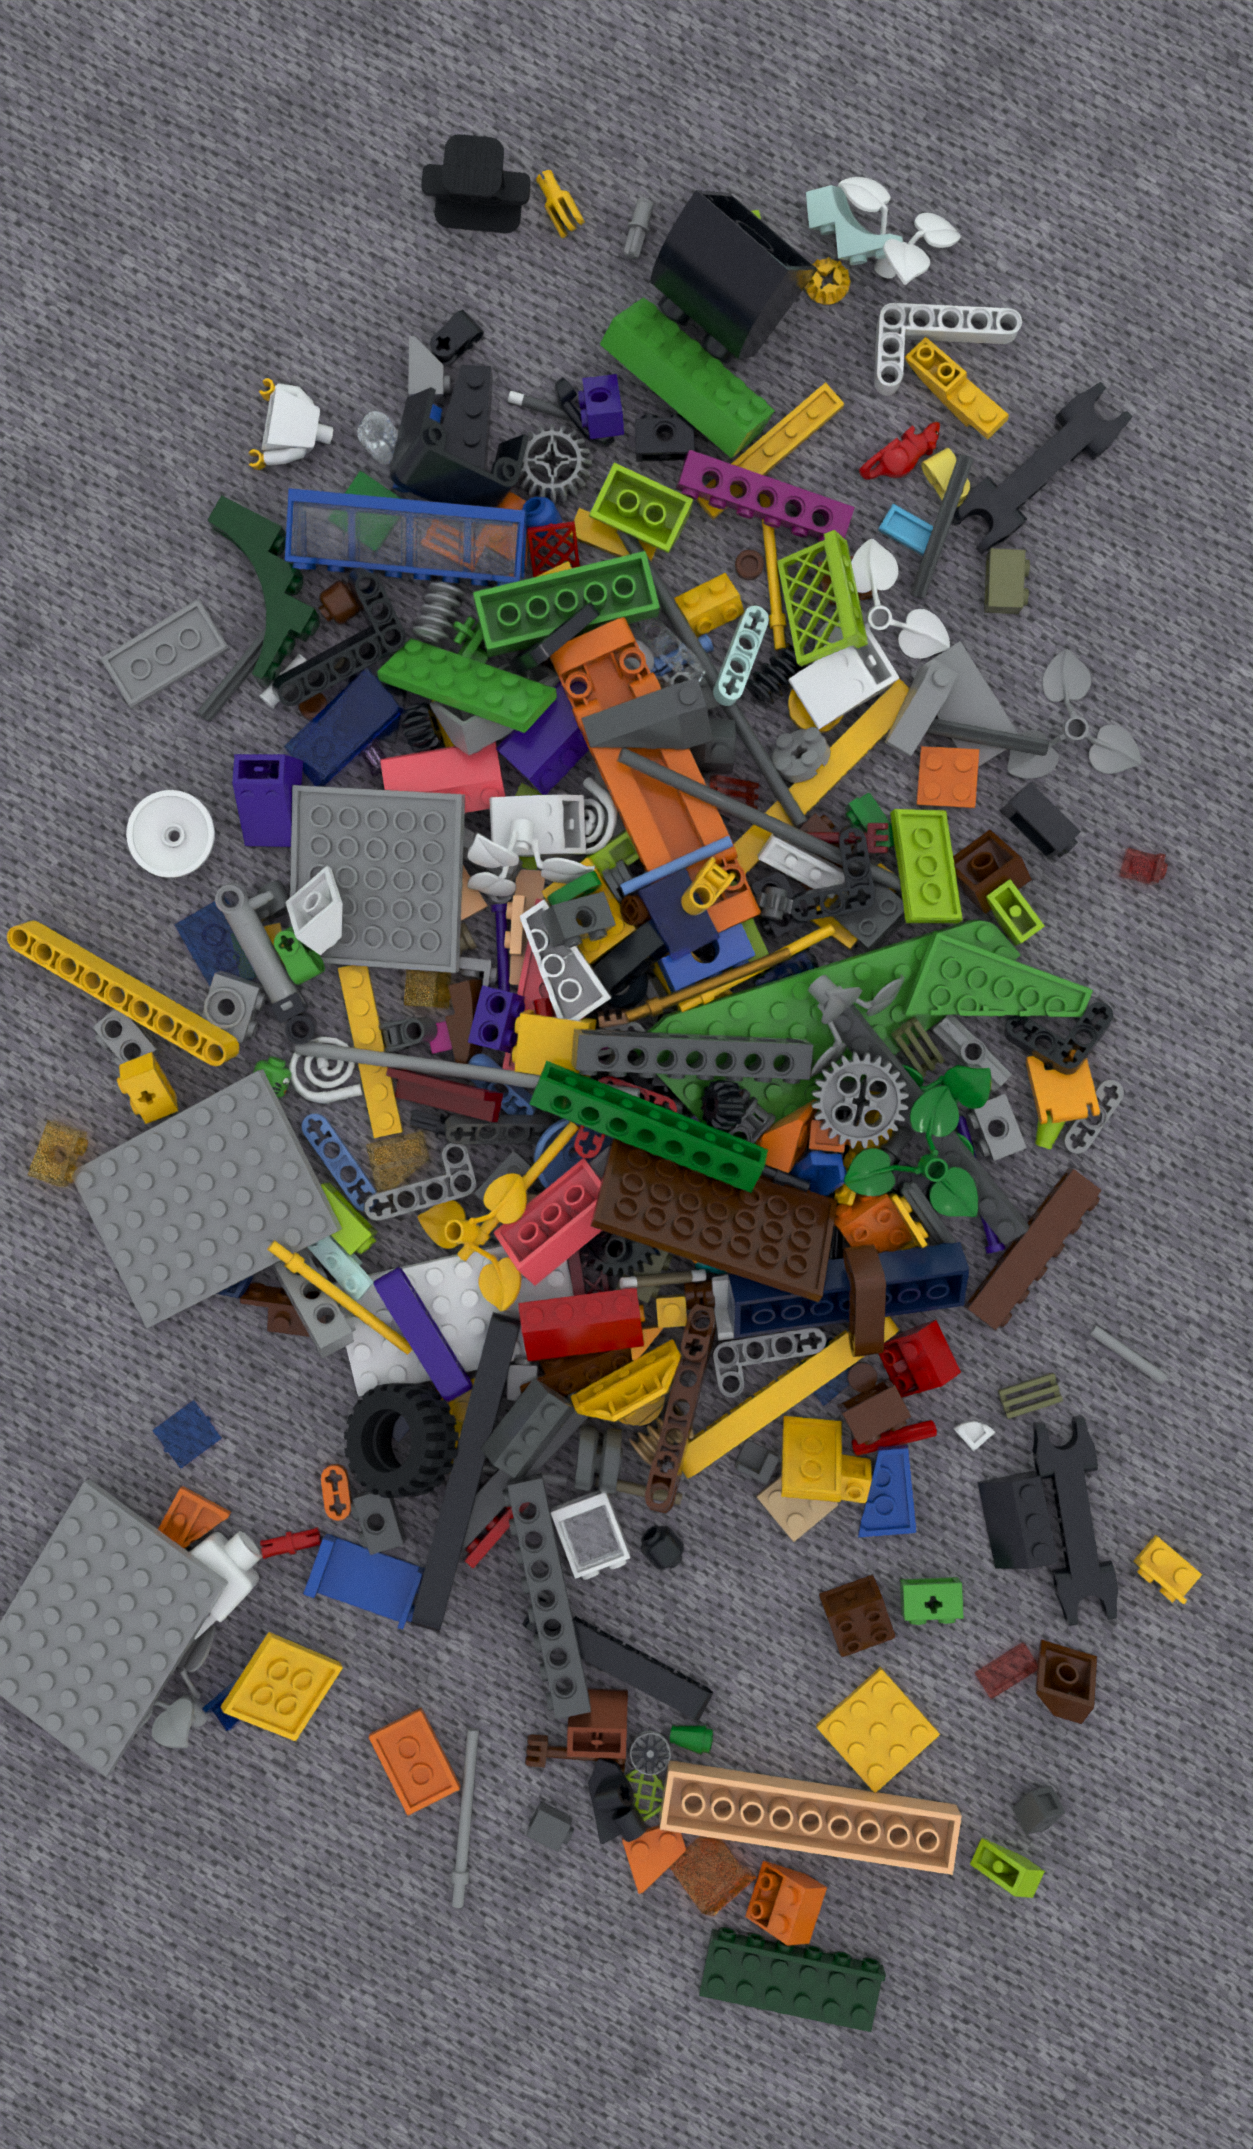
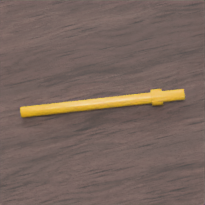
(777, 619)
(794, 947)
(531, 1175)
(295, 1263)

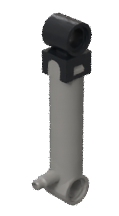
(285, 997)

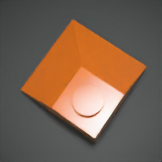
(788, 1138)

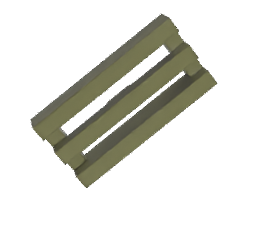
(928, 1062)
(1033, 1406)

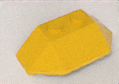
(631, 1386)

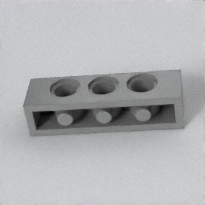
(326, 1337)

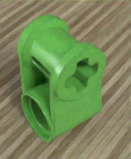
(299, 959)

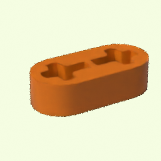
(329, 1492)

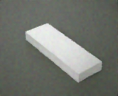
(800, 864)

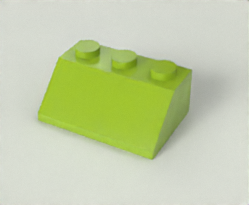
(642, 508)

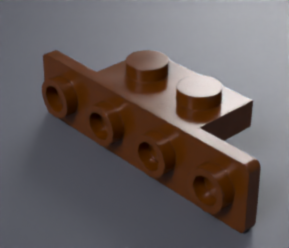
(281, 1313)
(579, 1371)

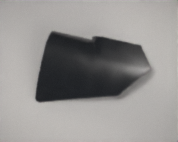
(613, 1803)

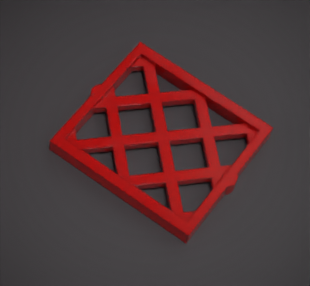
(553, 549)

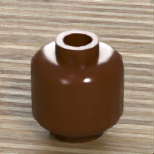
(338, 603)

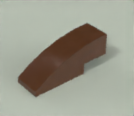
(464, 1001)

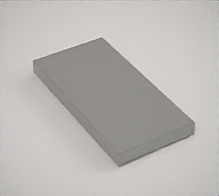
(165, 653)
(971, 701)

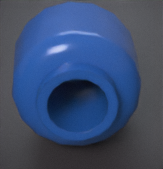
(541, 512)

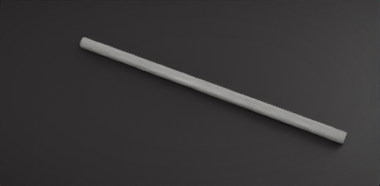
(427, 1065)

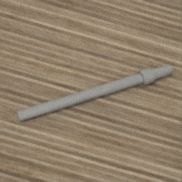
(460, 1873)

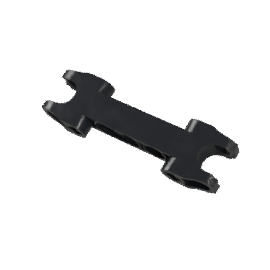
(1080, 433)
(1083, 1571)

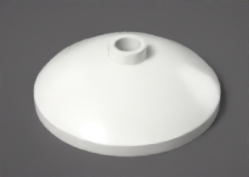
(156, 820)

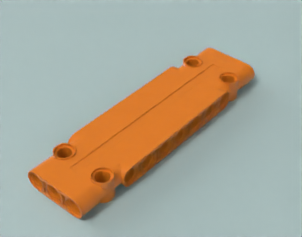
(655, 815)

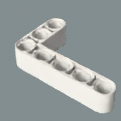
(935, 331)

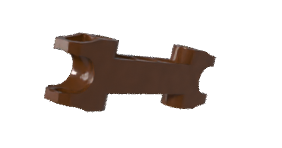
(696, 1365)

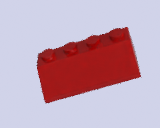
(581, 1324)

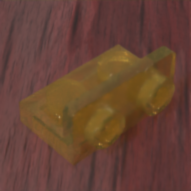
(427, 989)

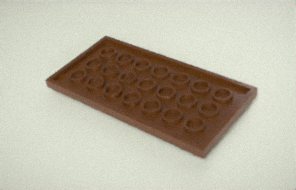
(762, 1235)

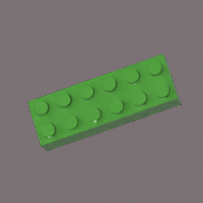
(686, 377)
(531, 609)

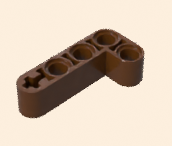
(866, 1300)

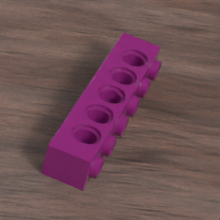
(696, 465)

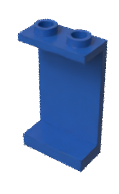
(365, 1580)

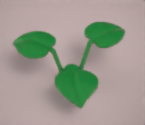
(965, 1084)
(953, 1189)

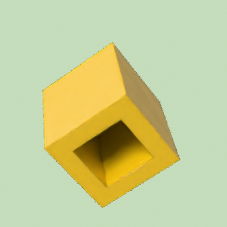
(671, 1310)

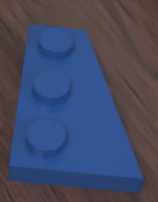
(890, 1496)

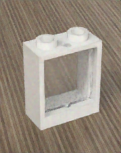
(590, 1534)

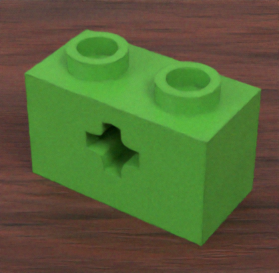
(916, 1592)

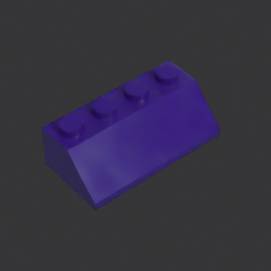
(549, 745)

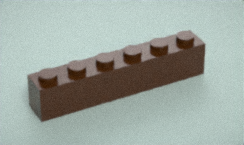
(1031, 1251)

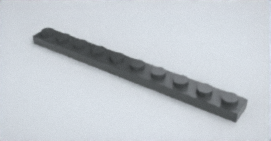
(992, 1202)

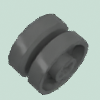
(600, 1459)

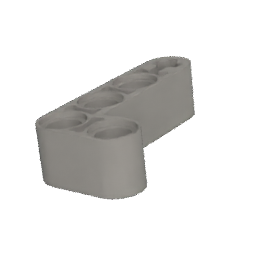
(418, 1188)
(768, 1353)

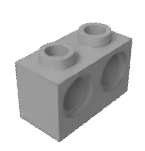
(131, 1034)

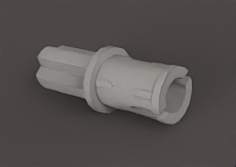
(638, 228)

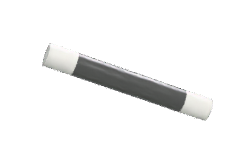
(537, 405)

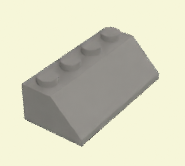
(472, 732)

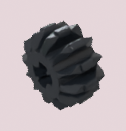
(421, 727)
(723, 1104)

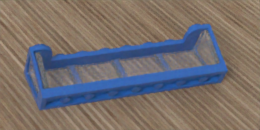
(405, 537)

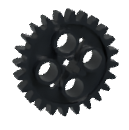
(606, 1258)

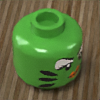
(277, 1074)

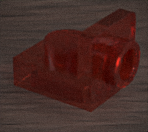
(1143, 866)

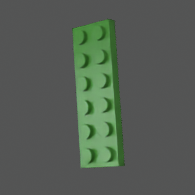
(467, 685)

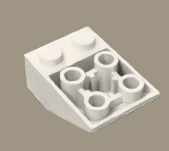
(843, 681)
(556, 818)

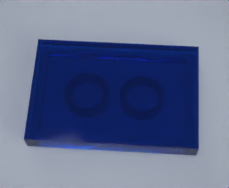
(214, 944)

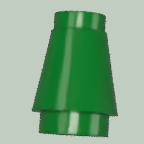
(692, 1737)

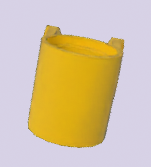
(709, 884)

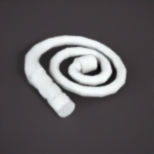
(605, 798)
(322, 1063)

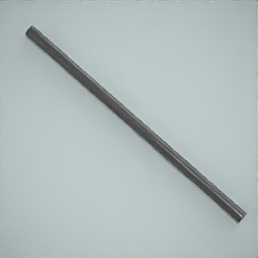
(733, 712)
(752, 815)

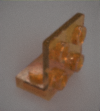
(711, 1874)

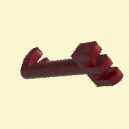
(871, 837)

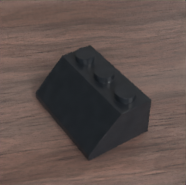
(1017, 1521)

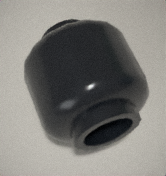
(662, 1547)

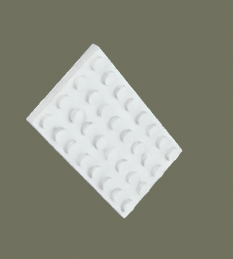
(458, 1308)

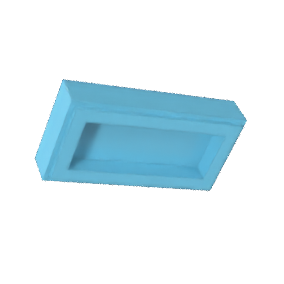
(906, 529)

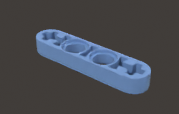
(344, 1159)

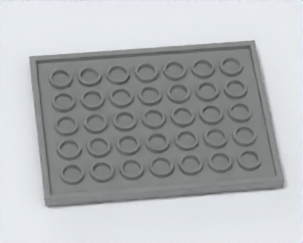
(205, 1199)
(101, 1626)

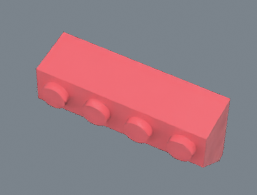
(448, 772)
(553, 1224)

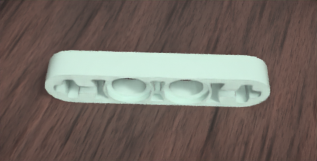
(741, 655)

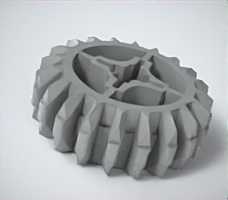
(563, 463)

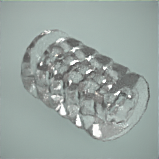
(378, 436)

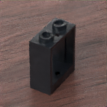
(1041, 822)

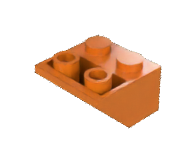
(786, 1903)

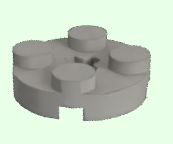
(791, 745)

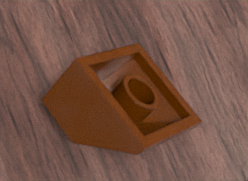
(1066, 1681)

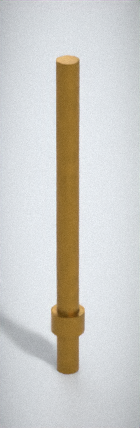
(656, 1005)

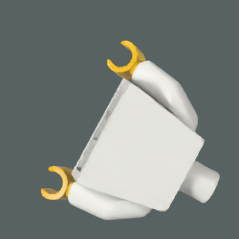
(289, 426)

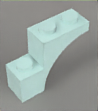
(831, 214)

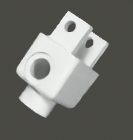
(235, 1564)

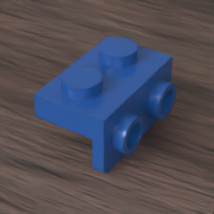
(822, 1170)

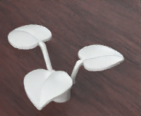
(901, 258)
(878, 569)
(520, 841)

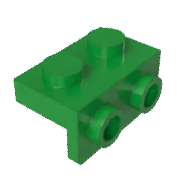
(865, 811)

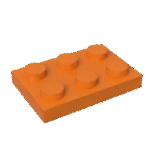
(414, 1761)

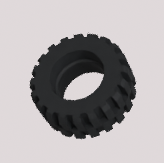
(431, 1440)

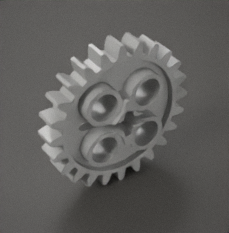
(832, 1097)

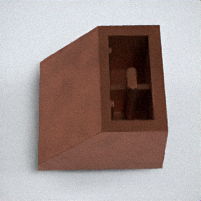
(602, 1730)

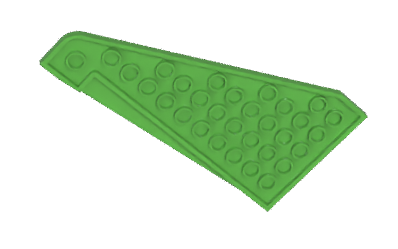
(790, 1011)

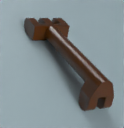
(538, 1751)

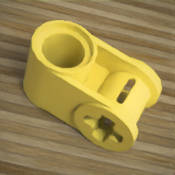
(939, 470)

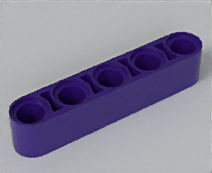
(423, 1334)

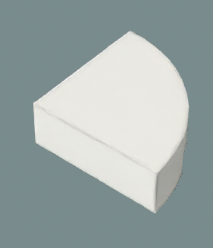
(974, 1433)

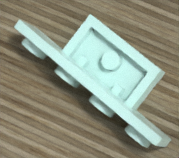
(342, 1267)

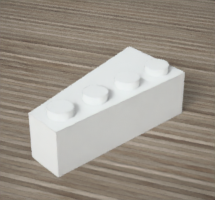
(566, 972)

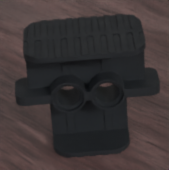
(474, 188)

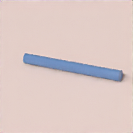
(676, 865)

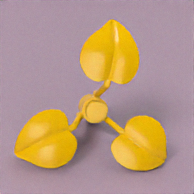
(449, 1228)

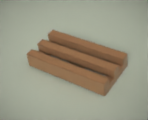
(613, 1019)

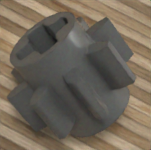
(774, 903)

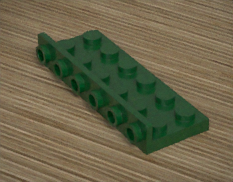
(791, 1979)

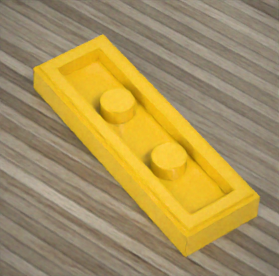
(603, 536)

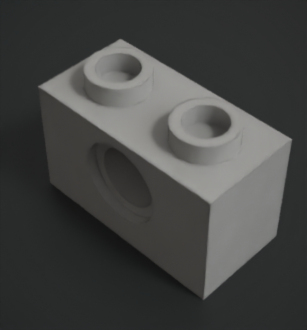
(1010, 1137)

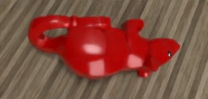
(902, 456)

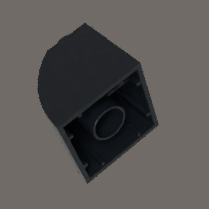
(727, 274)

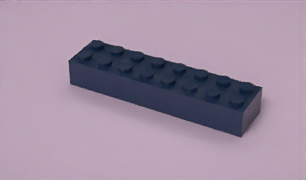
(914, 1280)

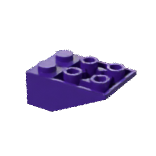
(265, 797)

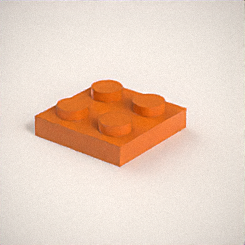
(948, 777)

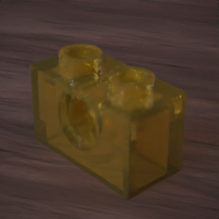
(45, 1165)

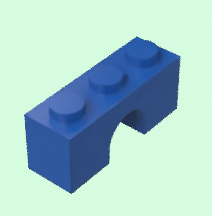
(730, 951)

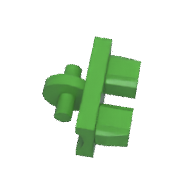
(474, 637)

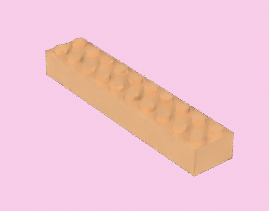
(810, 1817)

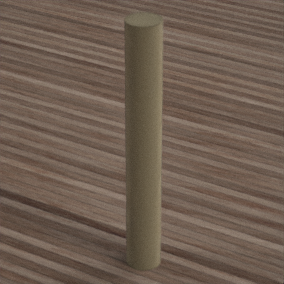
(639, 1490)

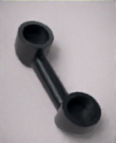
(565, 394)

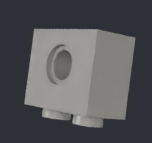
(245, 995)

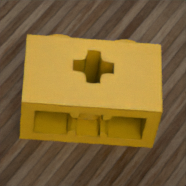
(147, 1088)

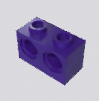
(489, 1017)

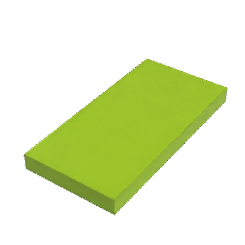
(926, 866)

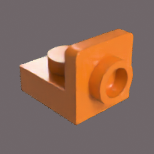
(820, 1141)

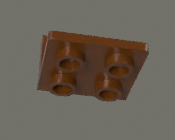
(857, 1615)

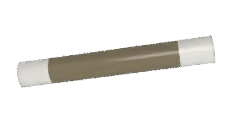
(662, 1279)

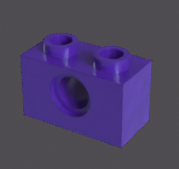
(601, 406)

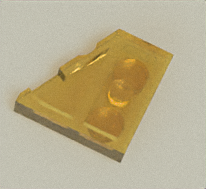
(397, 1159)

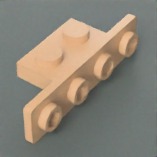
(528, 888)

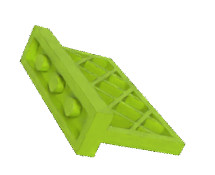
(843, 588)

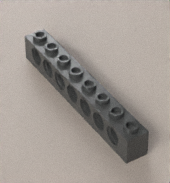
(589, 1042)
(576, 1698)

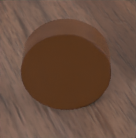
(749, 565)
(313, 706)
(862, 1377)

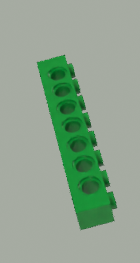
(649, 1127)

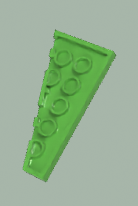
(977, 982)

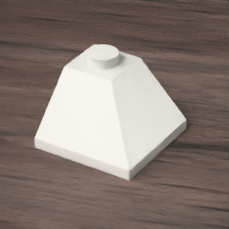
(317, 912)

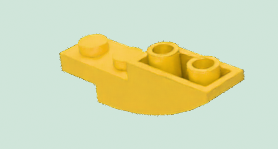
(954, 390)

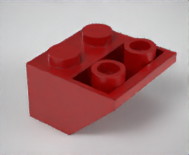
(919, 1359)

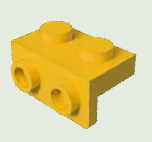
(710, 604)

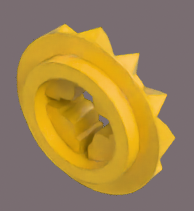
(830, 293)

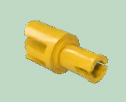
(557, 202)

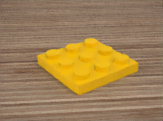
(281, 1686)
(877, 1730)

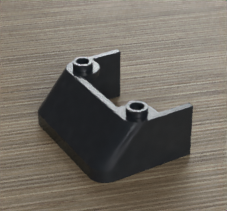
(439, 476)

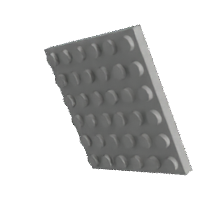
(394, 869)

